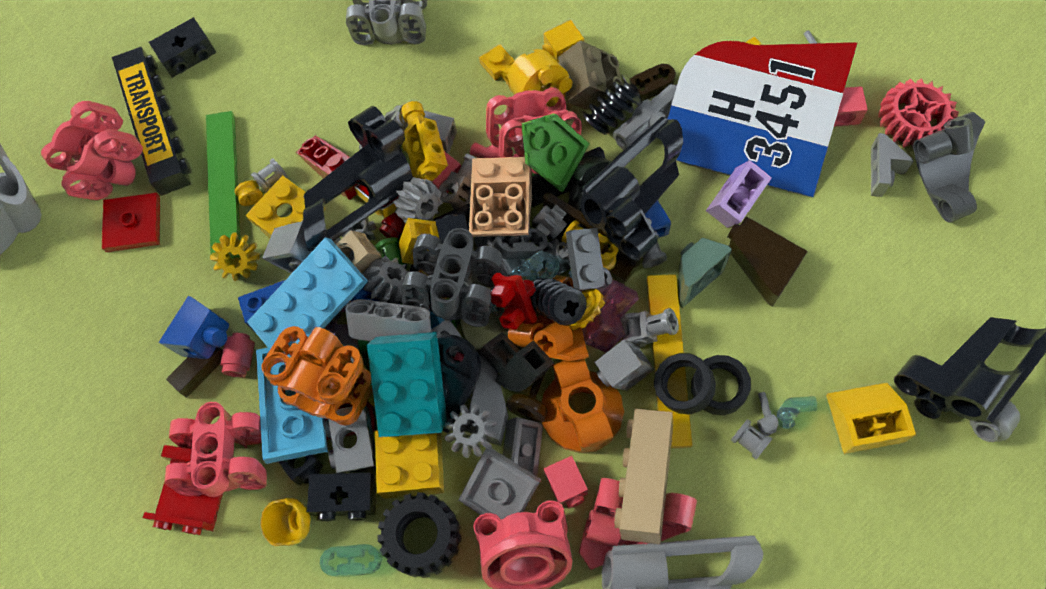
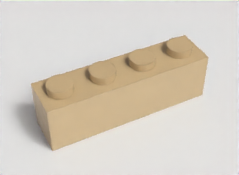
(646, 476)

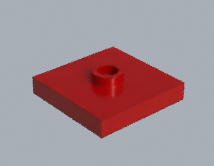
(131, 222)

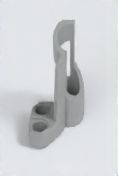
(17, 205)
(646, 564)

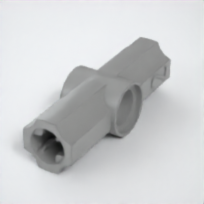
(644, 117)

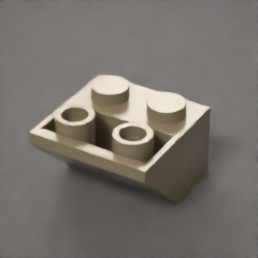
(590, 72)

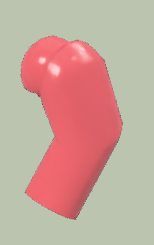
(484, 152)

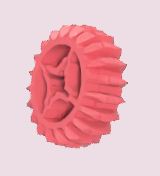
(922, 105)

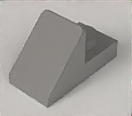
(886, 160)

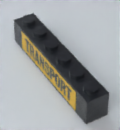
(151, 121)

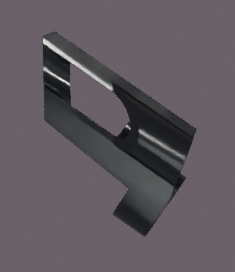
(376, 166)
(619, 203)
(965, 381)

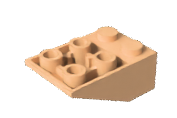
(500, 197)

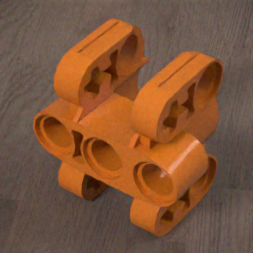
(319, 374)

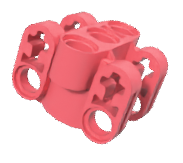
(520, 109)
(95, 151)
(201, 436)

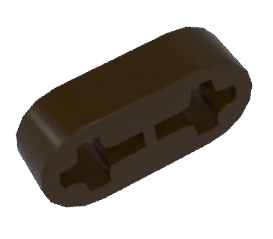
(650, 80)

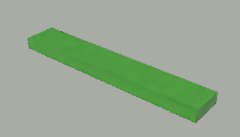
(222, 177)

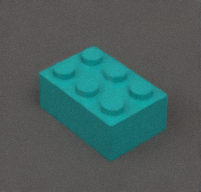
(407, 384)

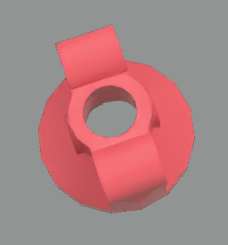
(524, 548)

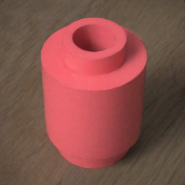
(237, 355)

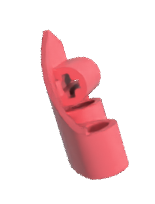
(600, 531)

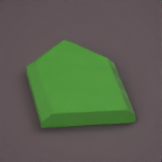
(553, 149)

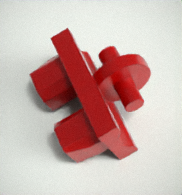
(513, 295)

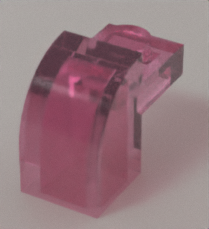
(607, 326)

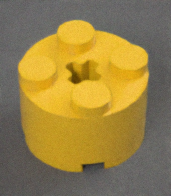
(538, 72)

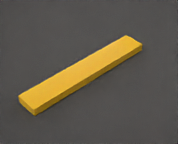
(661, 296)

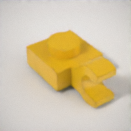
(497, 63)

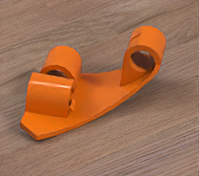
(554, 339)

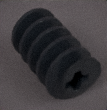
(614, 106)
(558, 301)

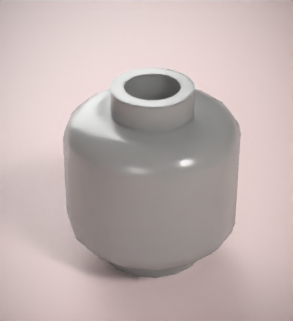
(1002, 426)

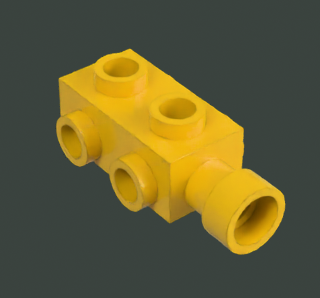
(422, 143)

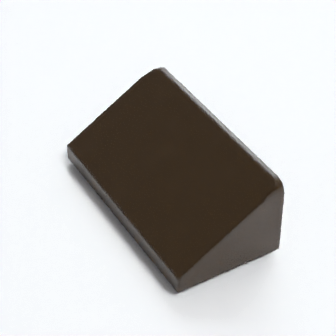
(193, 372)

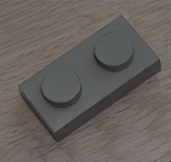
(585, 259)

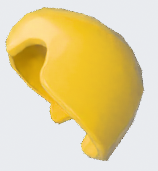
(285, 522)

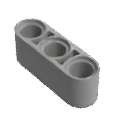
(374, 319)

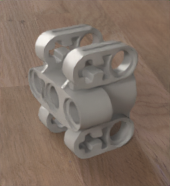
(386, 21)

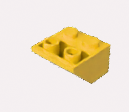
(870, 417)

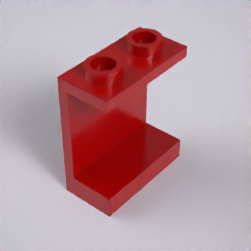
(189, 512)

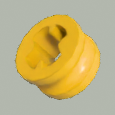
(248, 193)

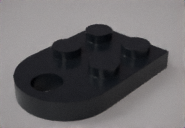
(457, 376)

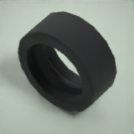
(678, 361)
(738, 370)

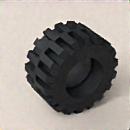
(396, 523)

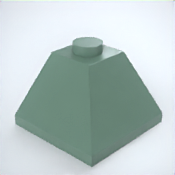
(700, 266)

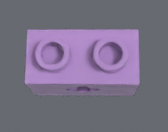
(738, 194)

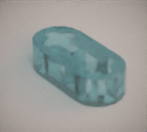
(350, 552)

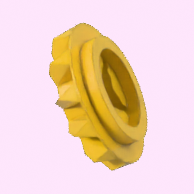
(594, 303)

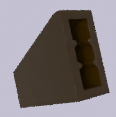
(765, 257)

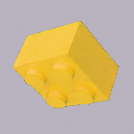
(409, 465)

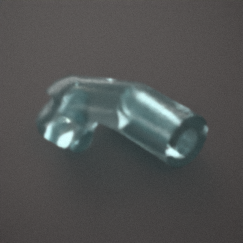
(792, 407)

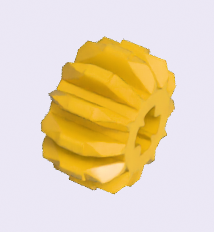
(235, 266)

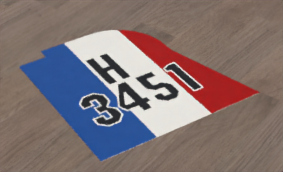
(762, 108)

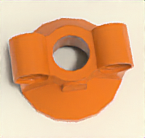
(575, 430)

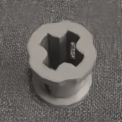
(272, 167)
(654, 256)
(751, 439)

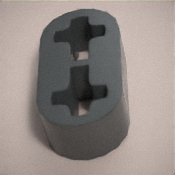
(520, 246)

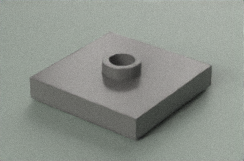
(499, 486)

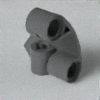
(945, 165)

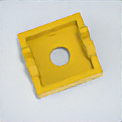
(265, 210)

